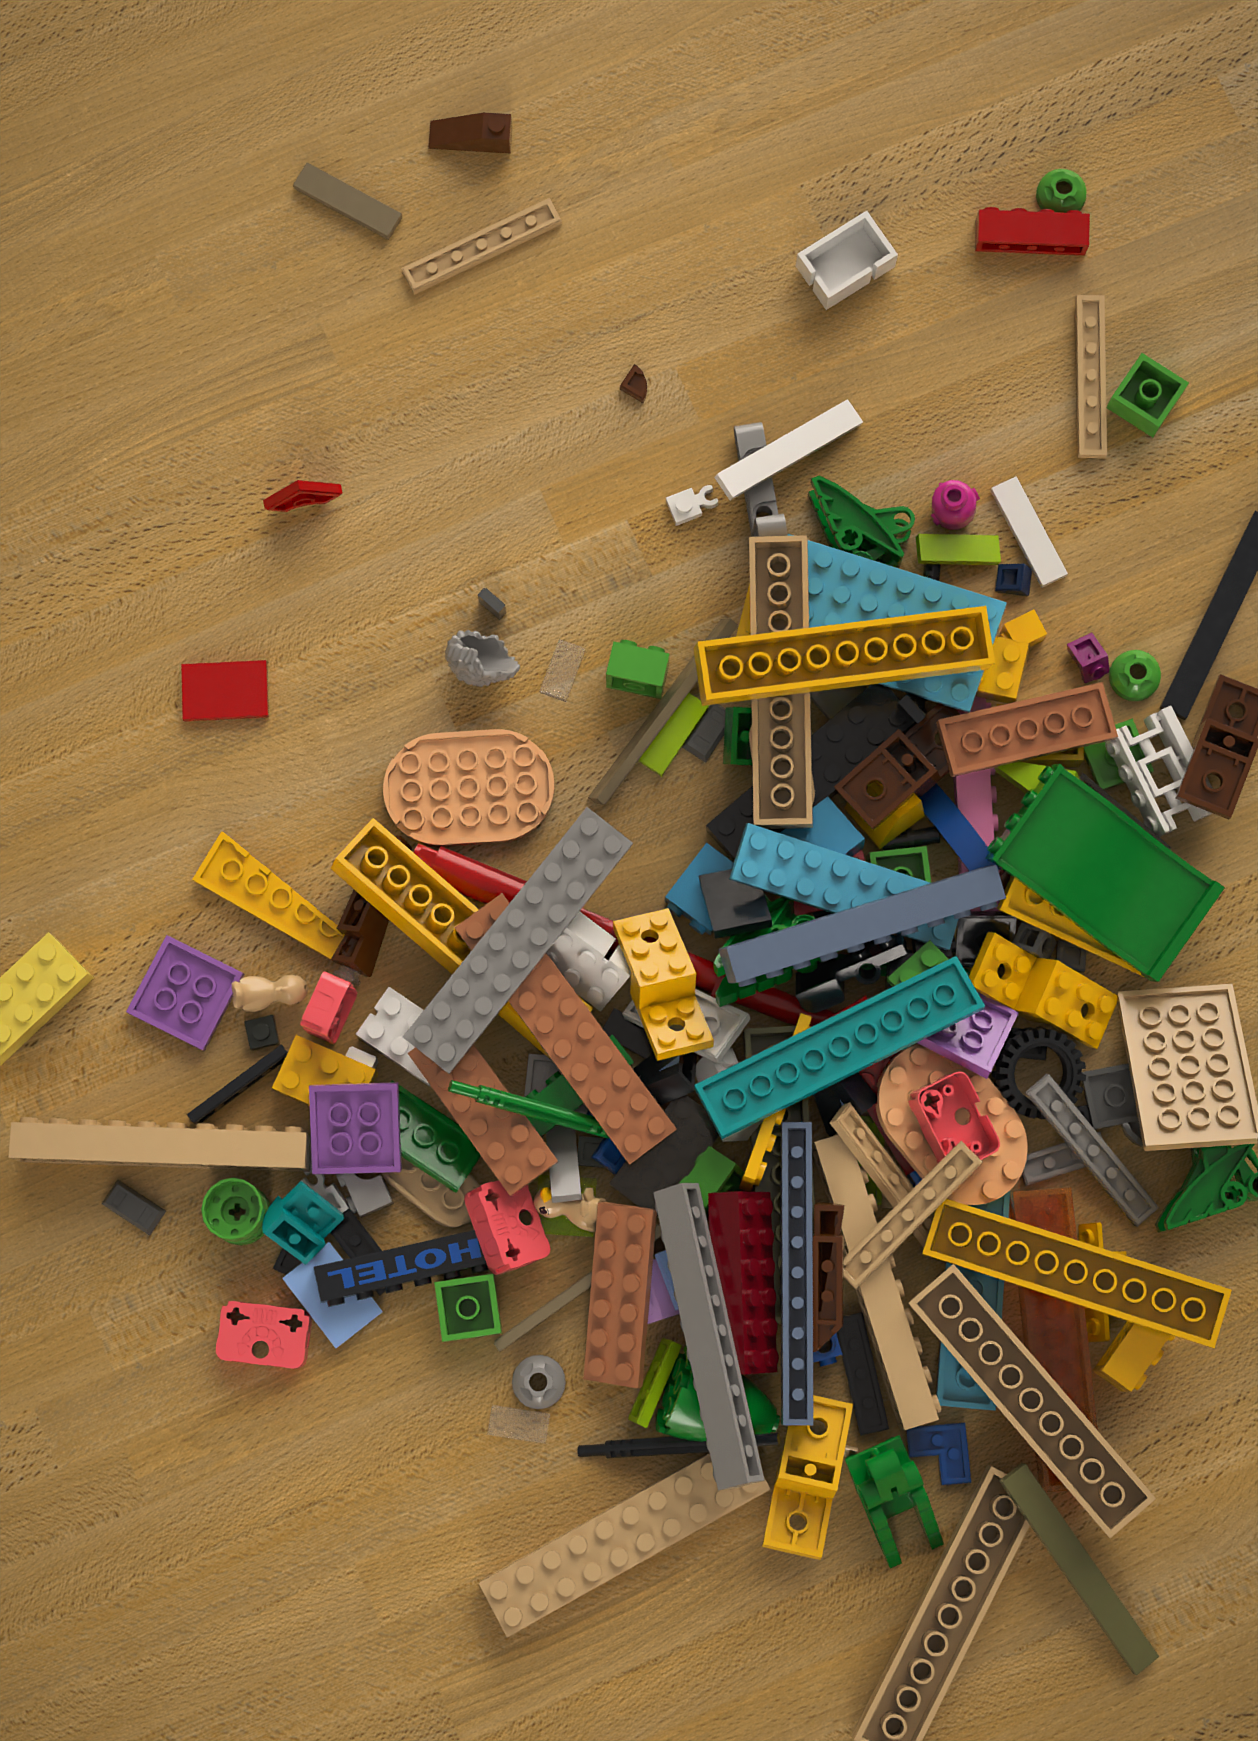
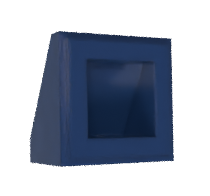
(1013, 579)

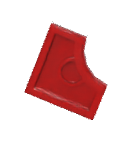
(302, 494)

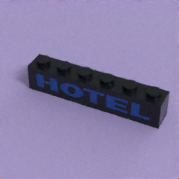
(399, 1266)

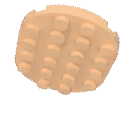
(468, 788)
(920, 1067)

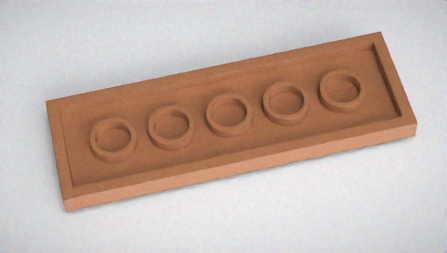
(1026, 729)
(500, 1136)
(620, 1294)

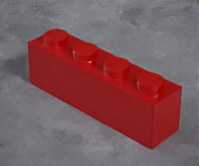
(1032, 231)

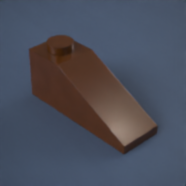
(473, 133)

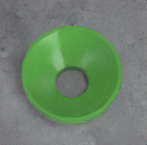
(1050, 198)
(1128, 687)

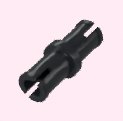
(914, 838)

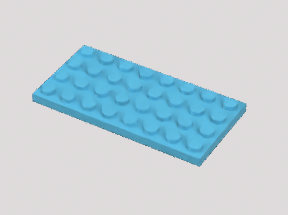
(860, 589)

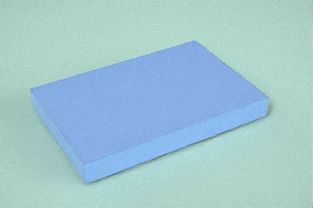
(338, 1321)

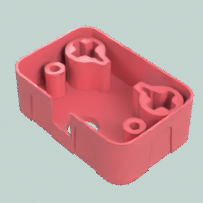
(329, 1007)
(939, 1121)
(501, 1230)
(265, 1324)

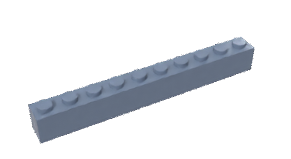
(861, 924)
(796, 1273)

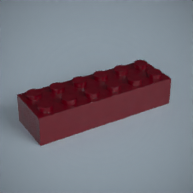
(744, 1258)

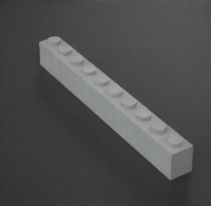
(708, 1336)

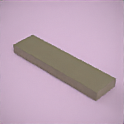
(347, 201)

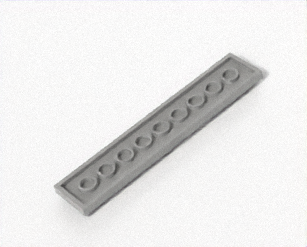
(517, 940)

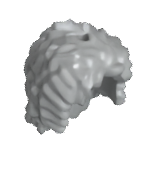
(479, 659)

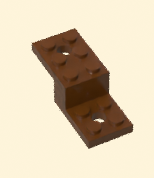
(1222, 748)
(903, 765)

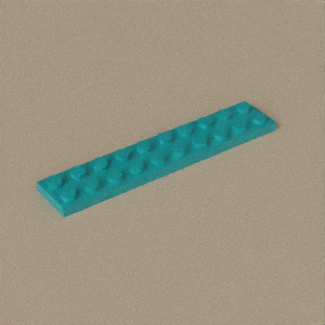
(839, 1047)

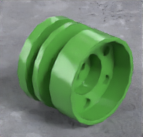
(224, 1201)

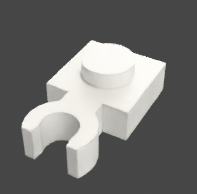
(686, 505)
(329, 1193)

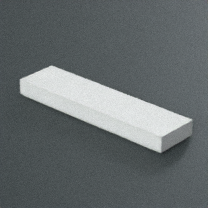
(1029, 532)

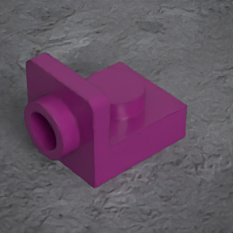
(1089, 657)

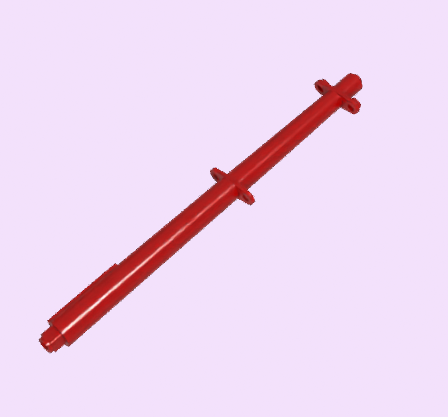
(486, 883)

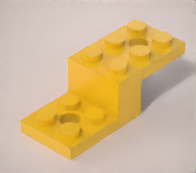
(663, 984)
(1043, 990)
(808, 1480)

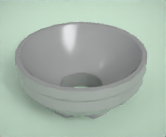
(555, 1382)

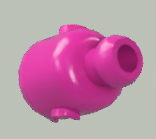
(954, 505)

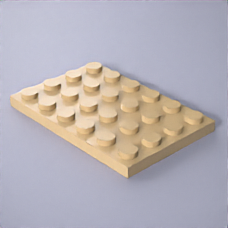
(1189, 1067)

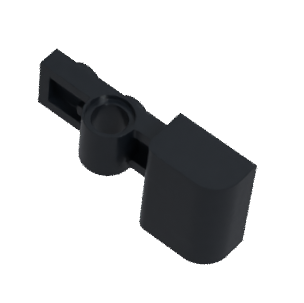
(825, 985)

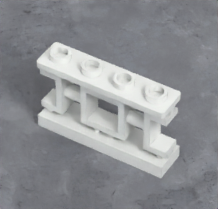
(1138, 777)

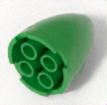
(682, 1409)

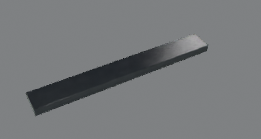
(1215, 624)

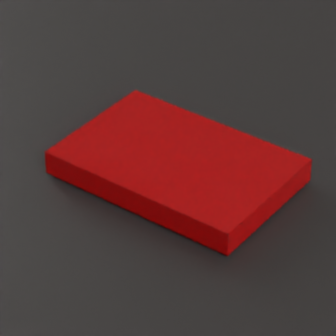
(225, 690)

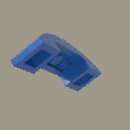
(955, 829)

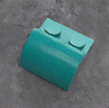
(301, 1222)

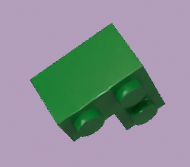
(736, 736)

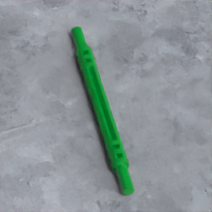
(529, 1107)

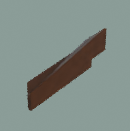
(363, 932)
(827, 1272)

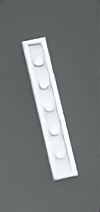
(788, 450)

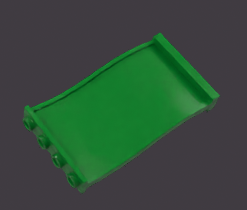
(1104, 872)

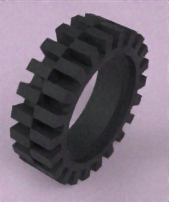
(1017, 1046)

